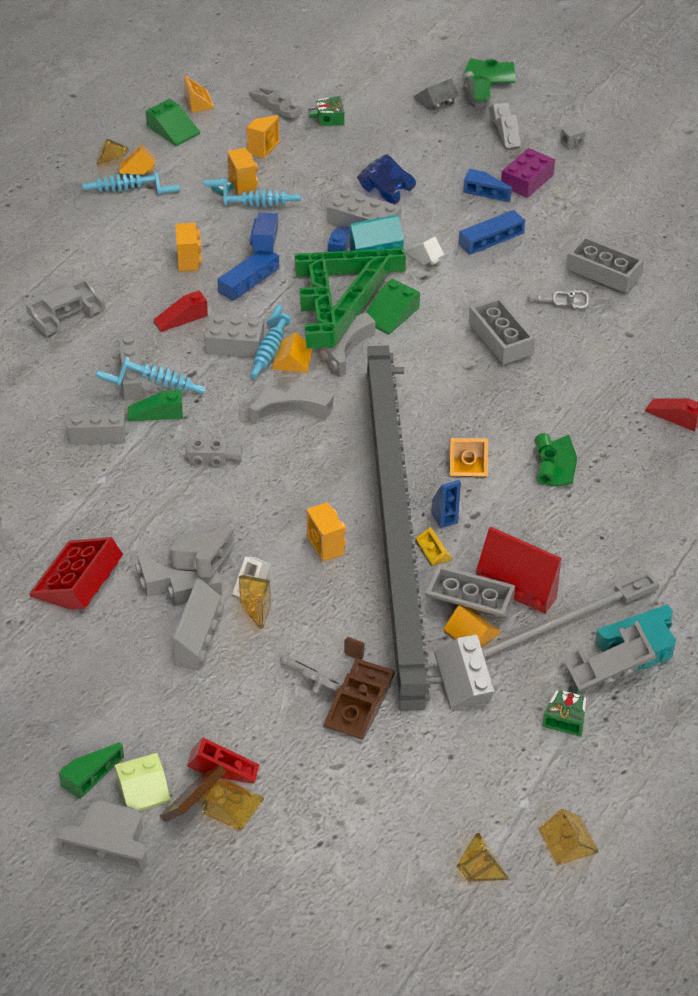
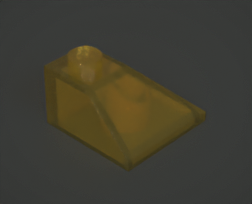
(231, 803)

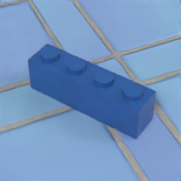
(264, 232)
(491, 232)
(248, 274)

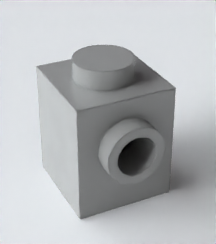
(572, 136)

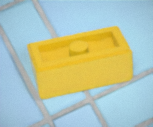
(433, 547)

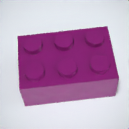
(528, 172)

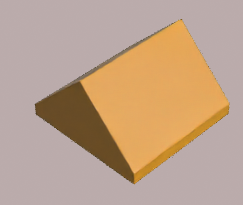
(197, 96)
(293, 355)
(469, 622)

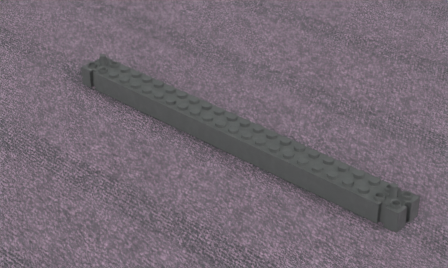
(396, 529)

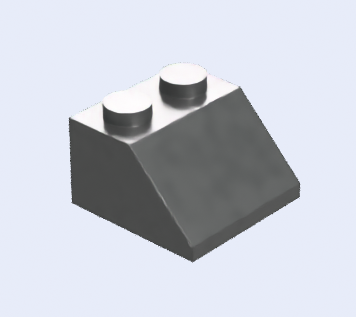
(437, 94)

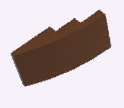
(359, 699)

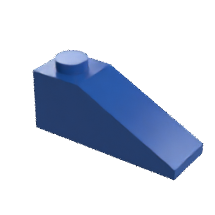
(486, 185)
(339, 239)
(446, 504)

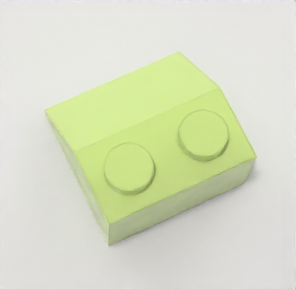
(142, 782)

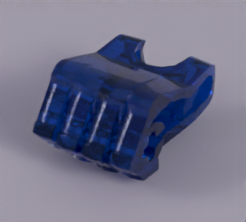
(387, 178)

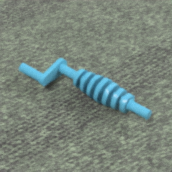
(129, 181)
(264, 198)
(271, 342)
(158, 375)

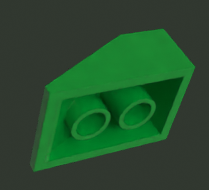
(171, 122)
(393, 306)

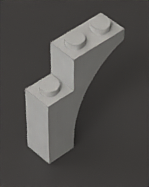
(359, 330)
(296, 399)
(177, 583)

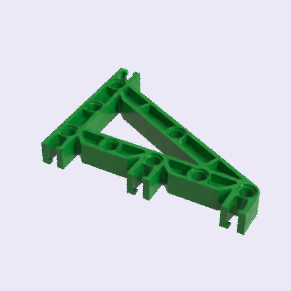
(335, 320)

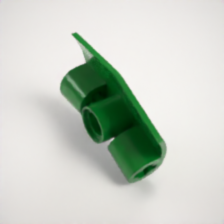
(492, 69)
(557, 460)

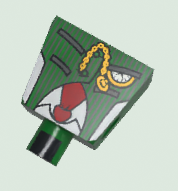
(329, 112)
(566, 712)

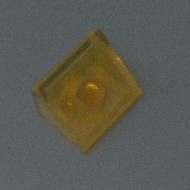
(255, 598)
(567, 837)

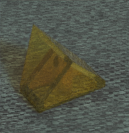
(109, 151)
(480, 862)

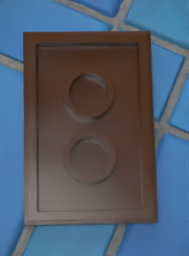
(192, 793)

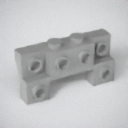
(62, 303)
(612, 663)

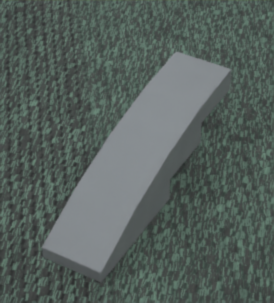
(273, 101)

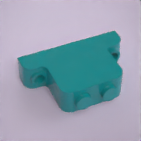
(655, 627)

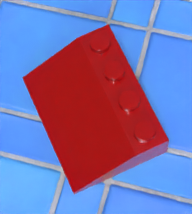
(522, 565)
(78, 572)

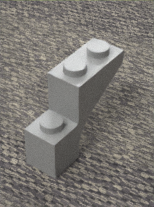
(506, 124)

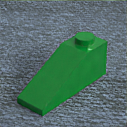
(479, 87)
(158, 407)
(88, 770)

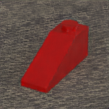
(185, 310)
(676, 410)
(209, 755)

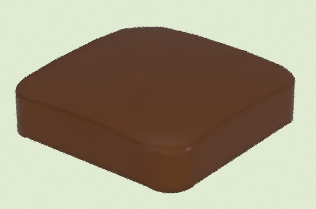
(354, 648)

